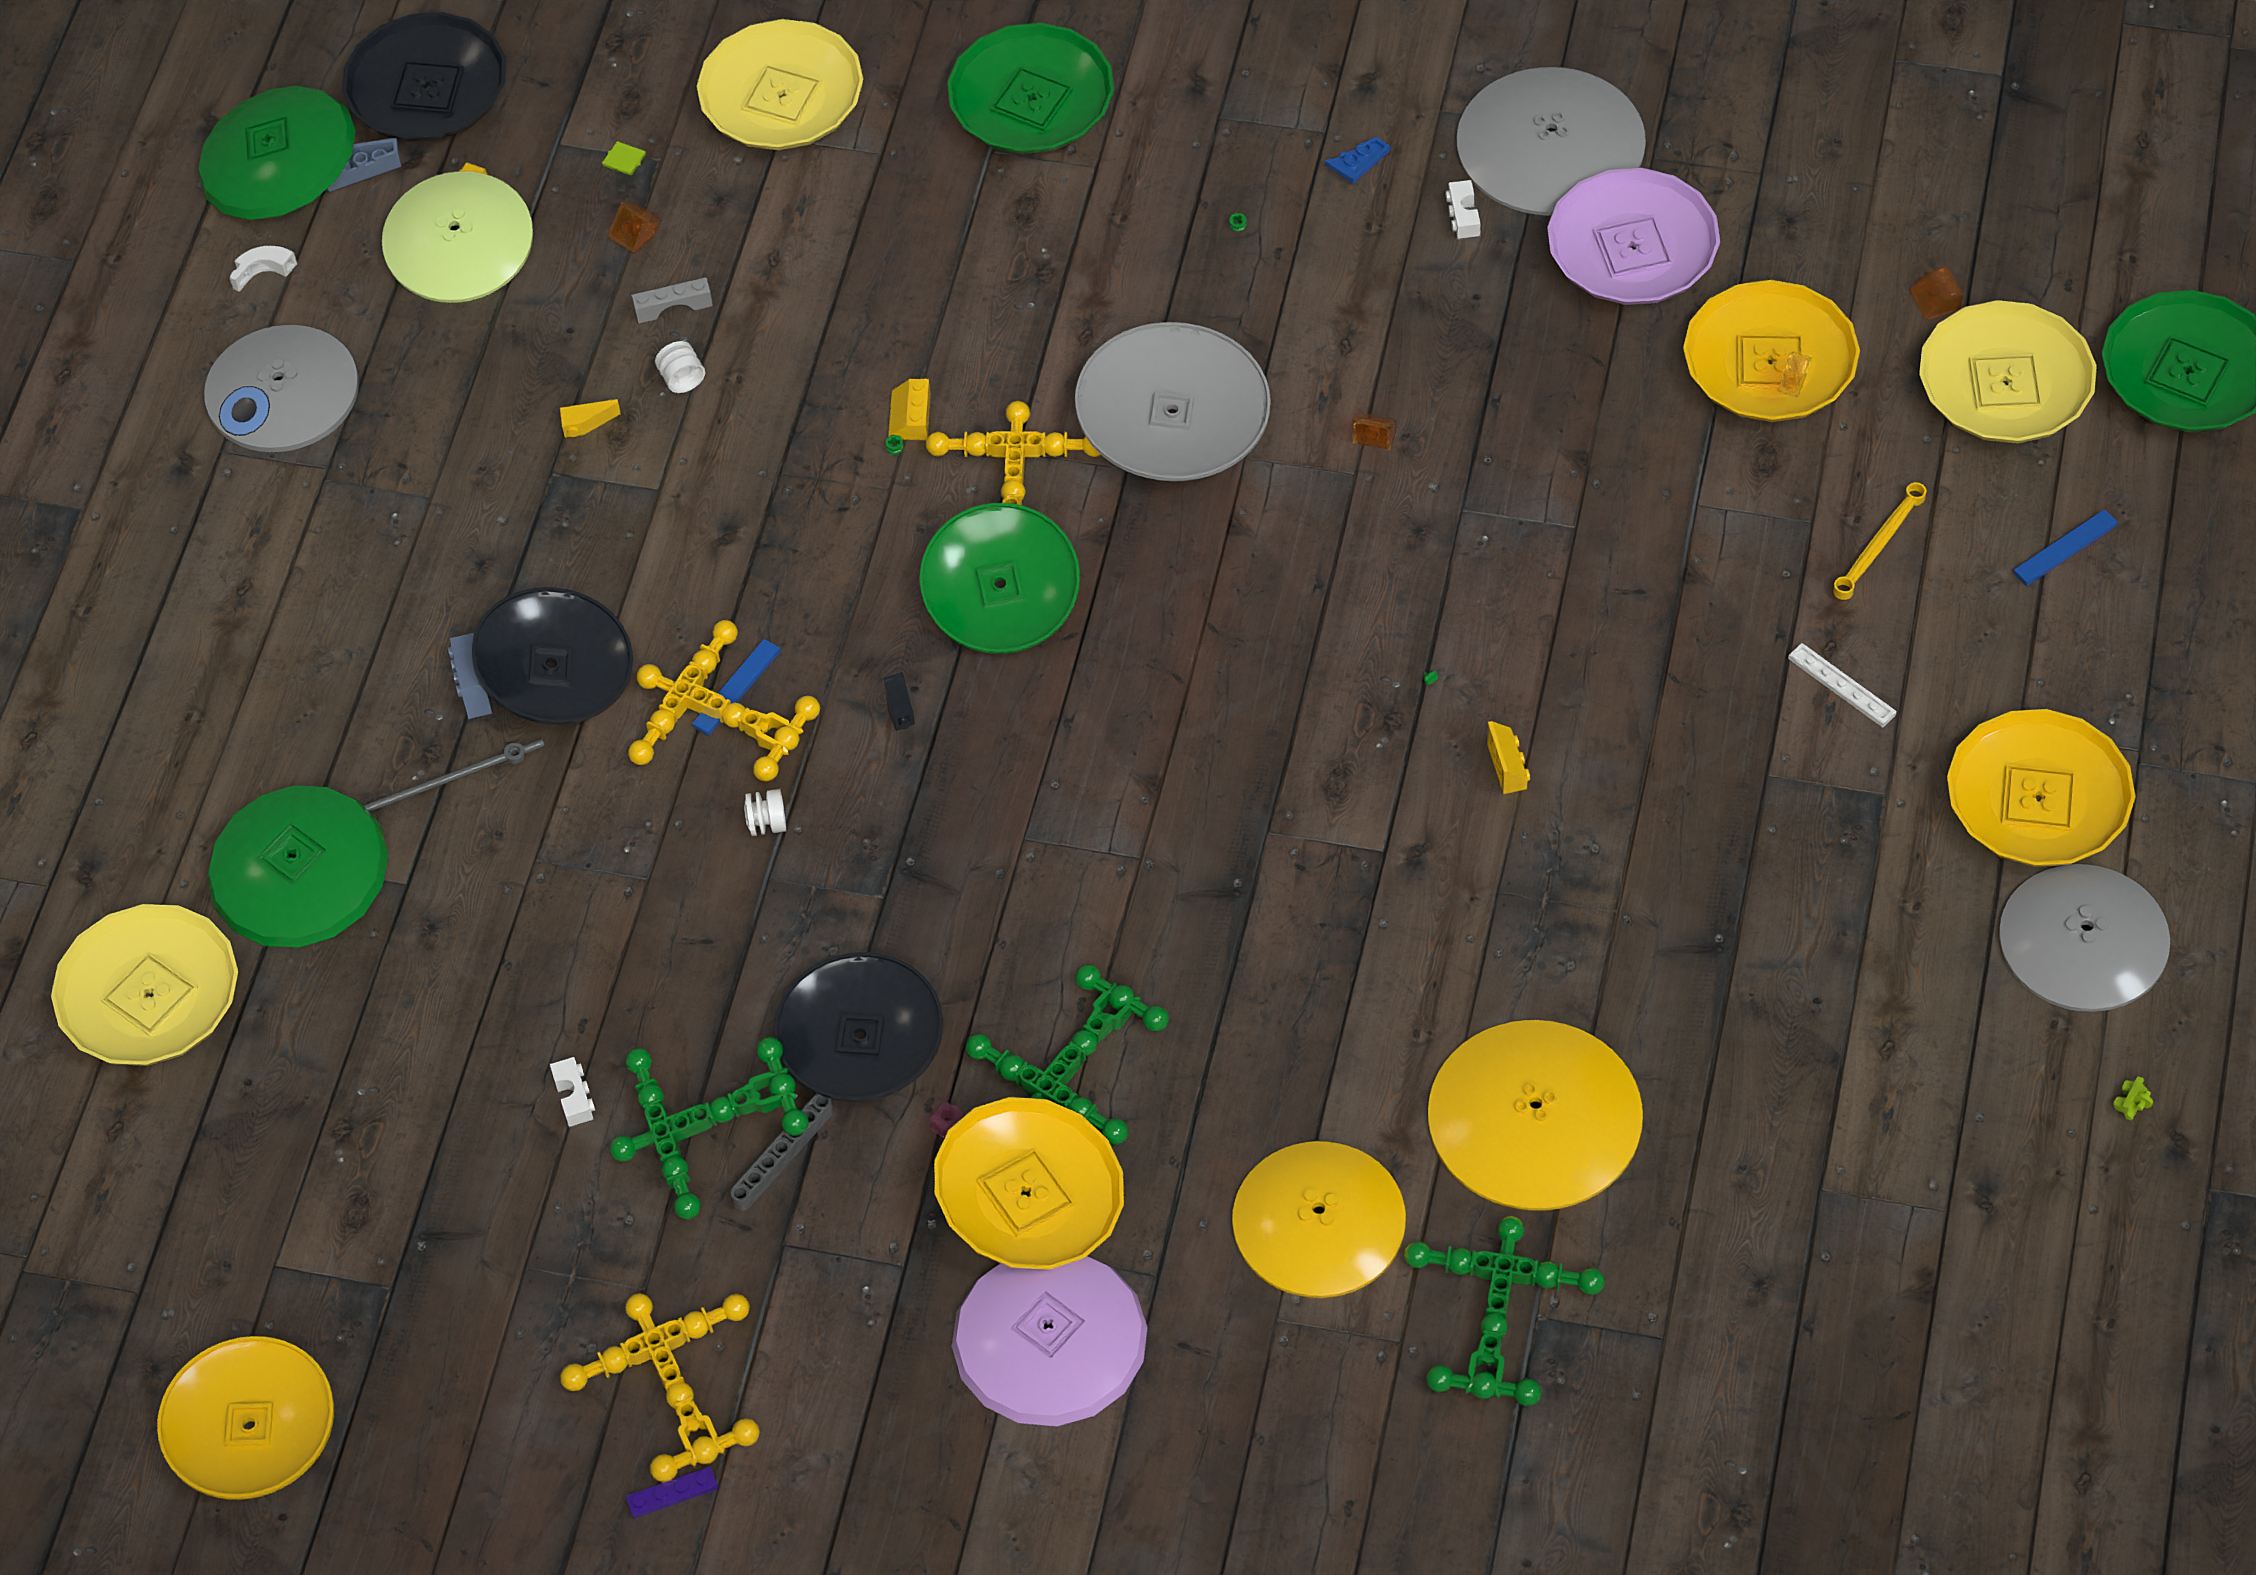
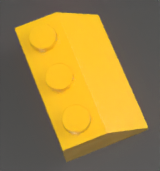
(910, 410)
(1507, 758)

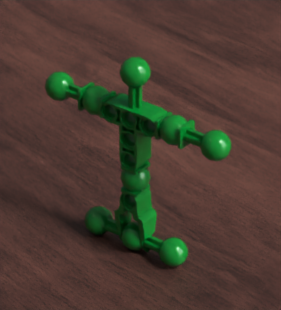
(1082, 1045)
(720, 1110)
(1494, 1323)

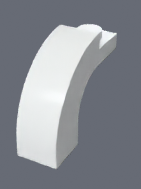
(259, 260)

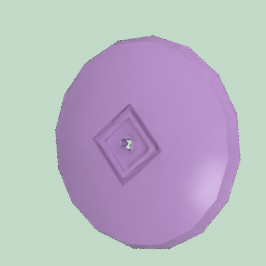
(1637, 208)
(1057, 1371)

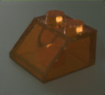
(633, 226)
(1937, 293)
(1373, 431)

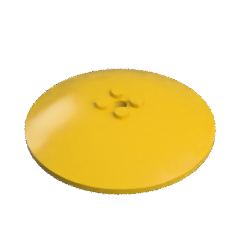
(1323, 1251)
(237, 1384)

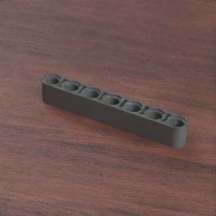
(779, 1160)

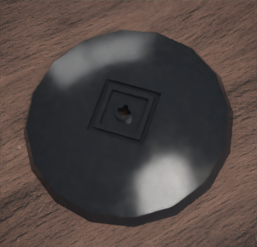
(405, 56)

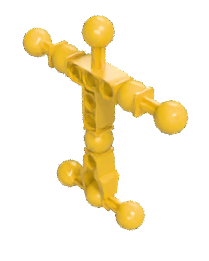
(1013, 446)
(733, 714)
(679, 1394)

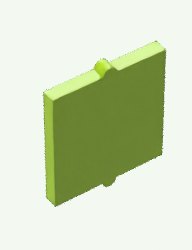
(624, 158)

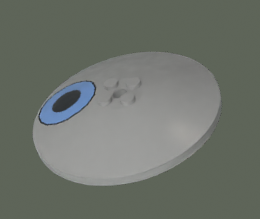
(284, 414)

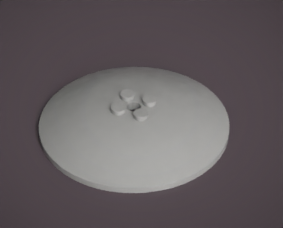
(2080, 967)

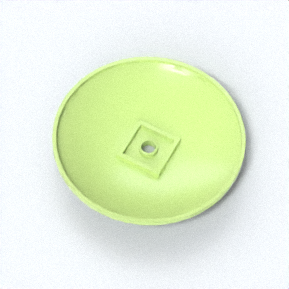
(464, 262)

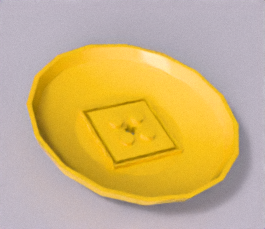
(1762, 322)
(2045, 754)
(1033, 1149)

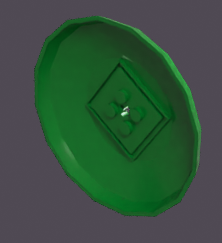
(1025, 62)
(265, 179)
(2181, 332)
(303, 897)

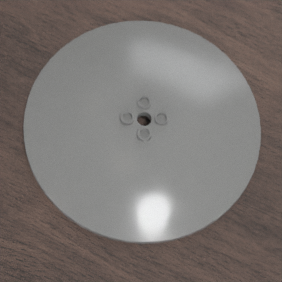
(1523, 164)
(1181, 367)

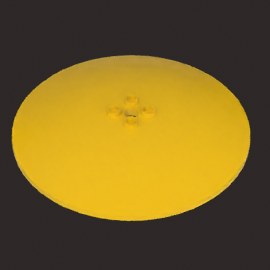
(1527, 1154)

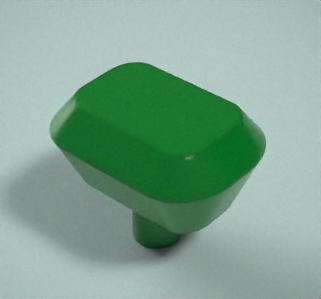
(1430, 677)

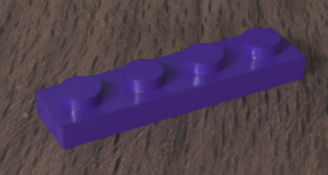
(672, 1492)

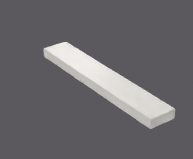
(1842, 685)

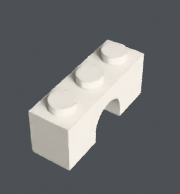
(1465, 221)
(568, 1077)

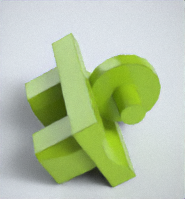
(2137, 1098)

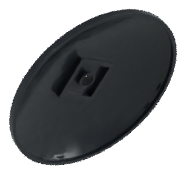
(556, 627)
(854, 996)

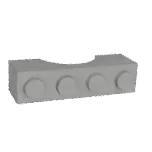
(651, 303)

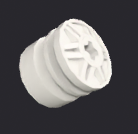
(680, 367)
(765, 812)

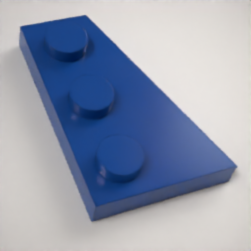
(1356, 163)

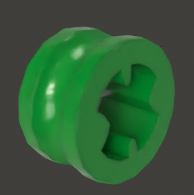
(1235, 217)
(894, 439)

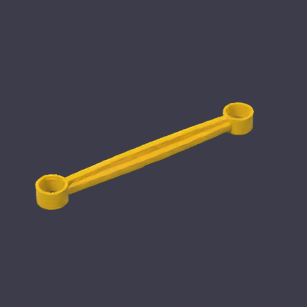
(1879, 541)

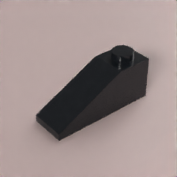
(898, 701)

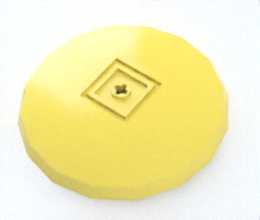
(775, 58)
(2014, 342)
(138, 952)

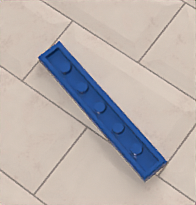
(2065, 547)
(741, 682)

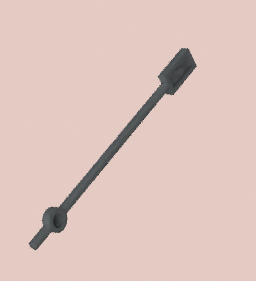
(509, 751)

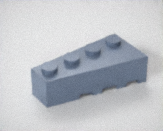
(368, 161)
(469, 688)

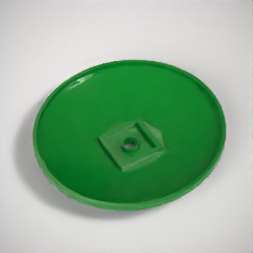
(991, 546)

